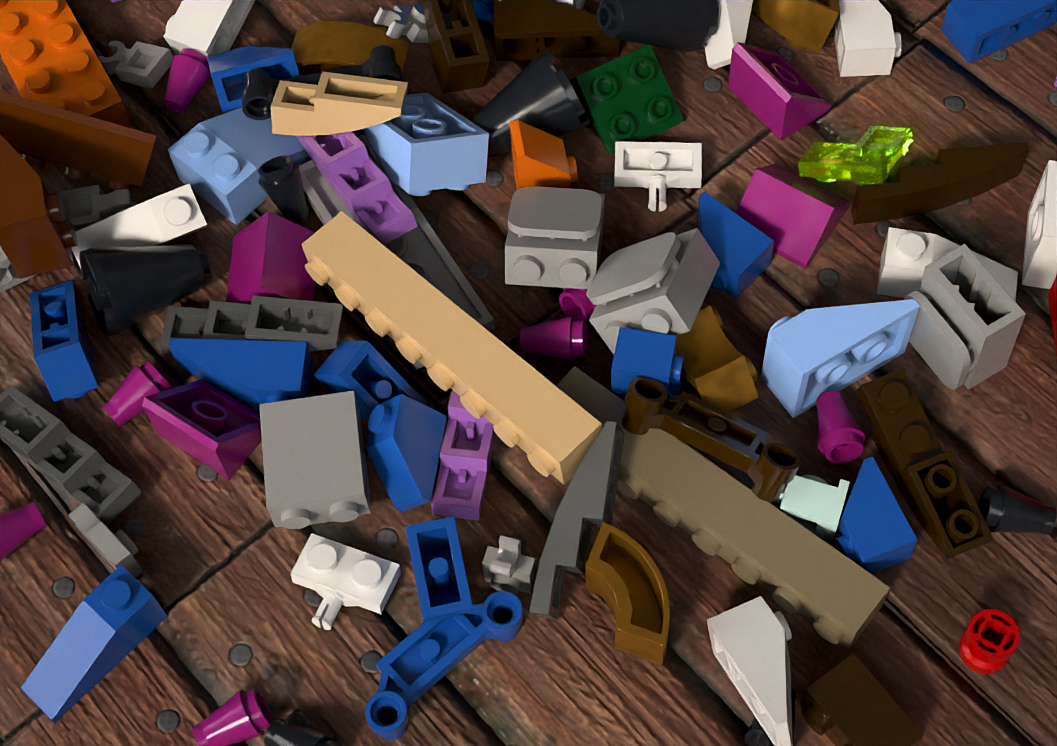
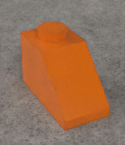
(540, 158)

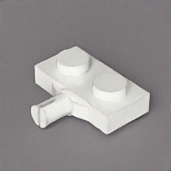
(658, 167)
(344, 578)

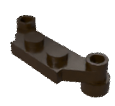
(713, 432)

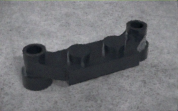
(262, 88)

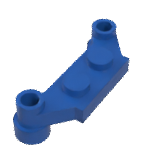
(432, 653)

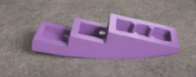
(360, 184)
(463, 463)

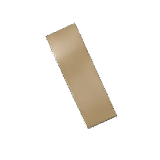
(335, 105)

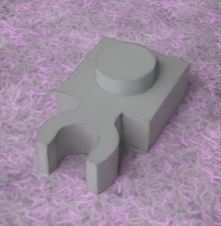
(404, 21)
(140, 65)
(115, 548)

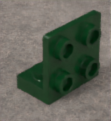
(628, 98)

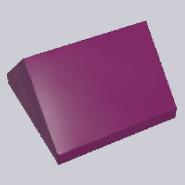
(774, 89)
(791, 212)
(270, 262)
(206, 425)

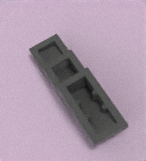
(261, 320)
(63, 457)
(585, 504)

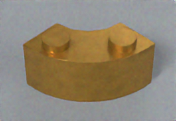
(799, 21)
(340, 45)
(712, 364)
(633, 590)

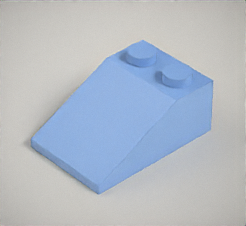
(430, 147)
(224, 158)
(833, 348)

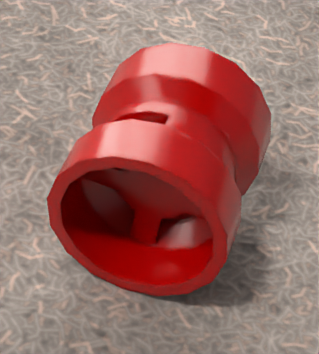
(983, 651)

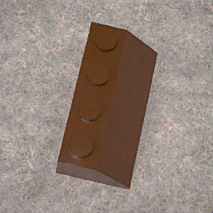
(75, 141)

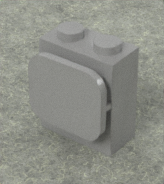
(554, 237)
(652, 286)
(964, 320)
(314, 460)

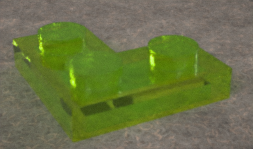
(866, 162)

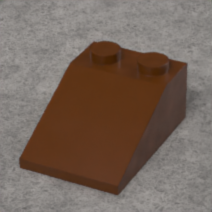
(31, 219)

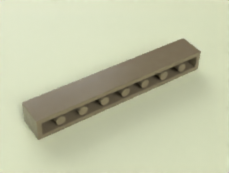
(737, 525)

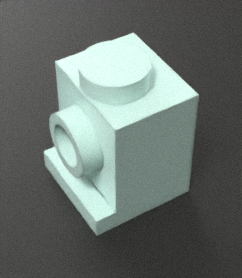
(814, 504)

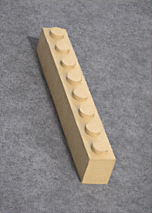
(453, 347)

